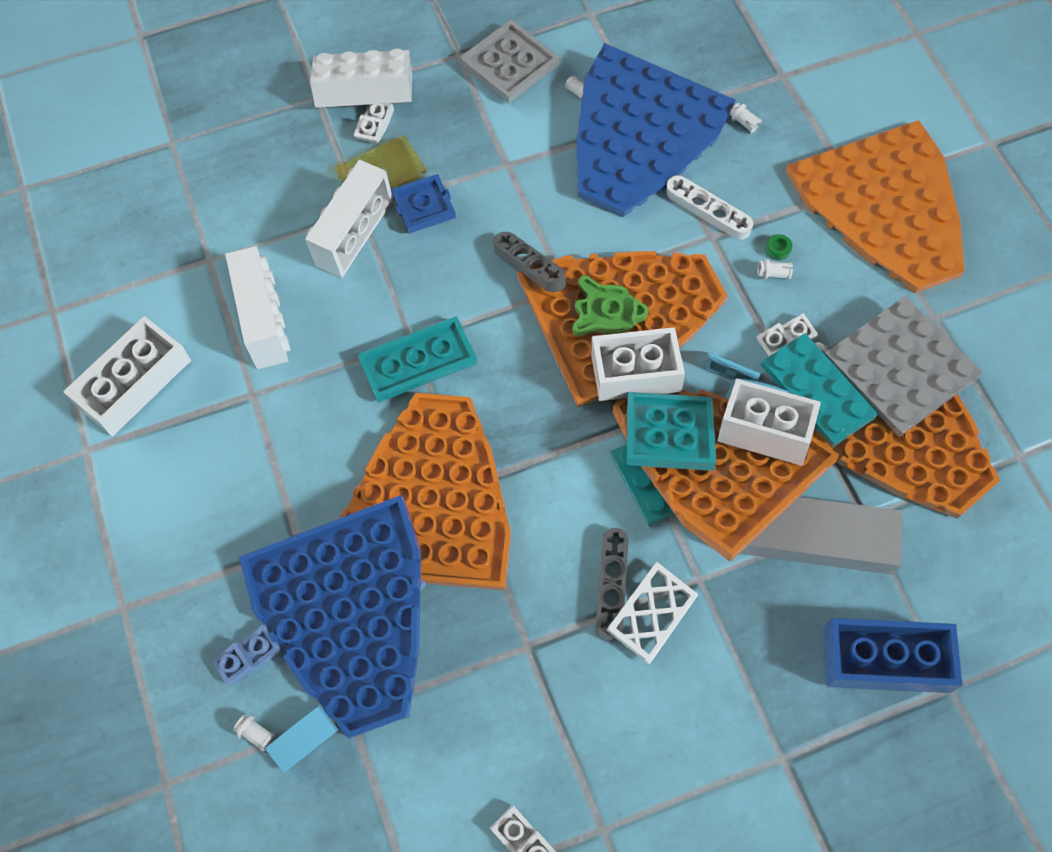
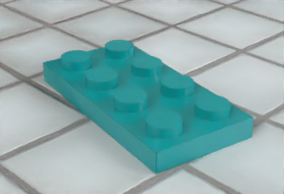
(417, 359)
(810, 374)

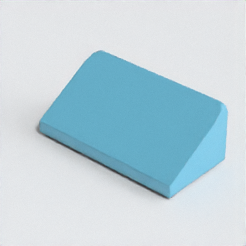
(729, 368)

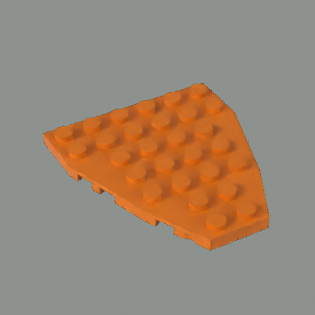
(889, 203)
(675, 288)
(930, 464)
(450, 489)
(741, 494)

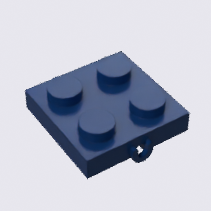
(423, 203)

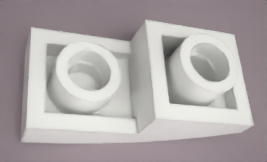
(374, 122)
(779, 336)
(518, 833)

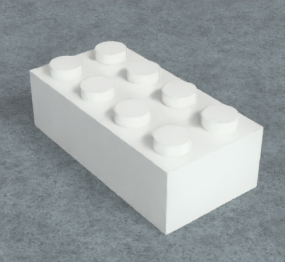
(361, 78)
(349, 218)
(258, 307)
(127, 376)

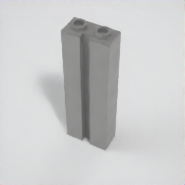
(834, 536)

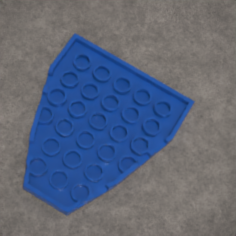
(640, 129)
(346, 612)

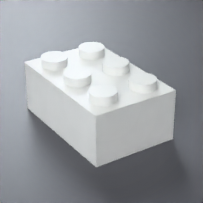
(637, 363)
(769, 422)

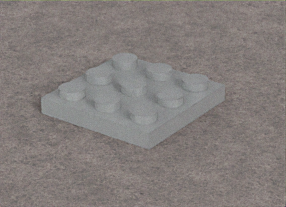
(509, 61)

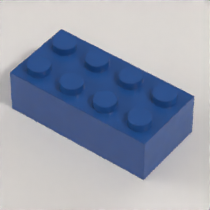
(892, 655)

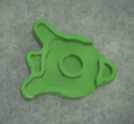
(606, 309)

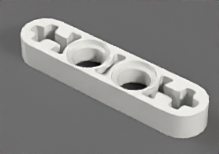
(711, 204)

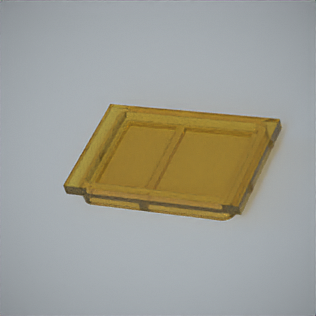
(394, 157)

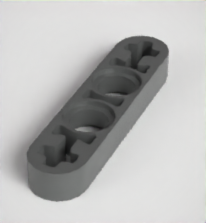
(533, 258)
(609, 583)

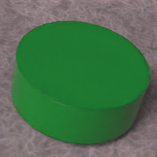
(778, 247)

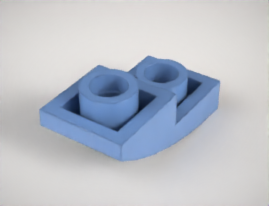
(246, 656)

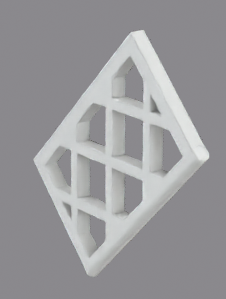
(628, 611)

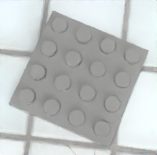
(903, 365)

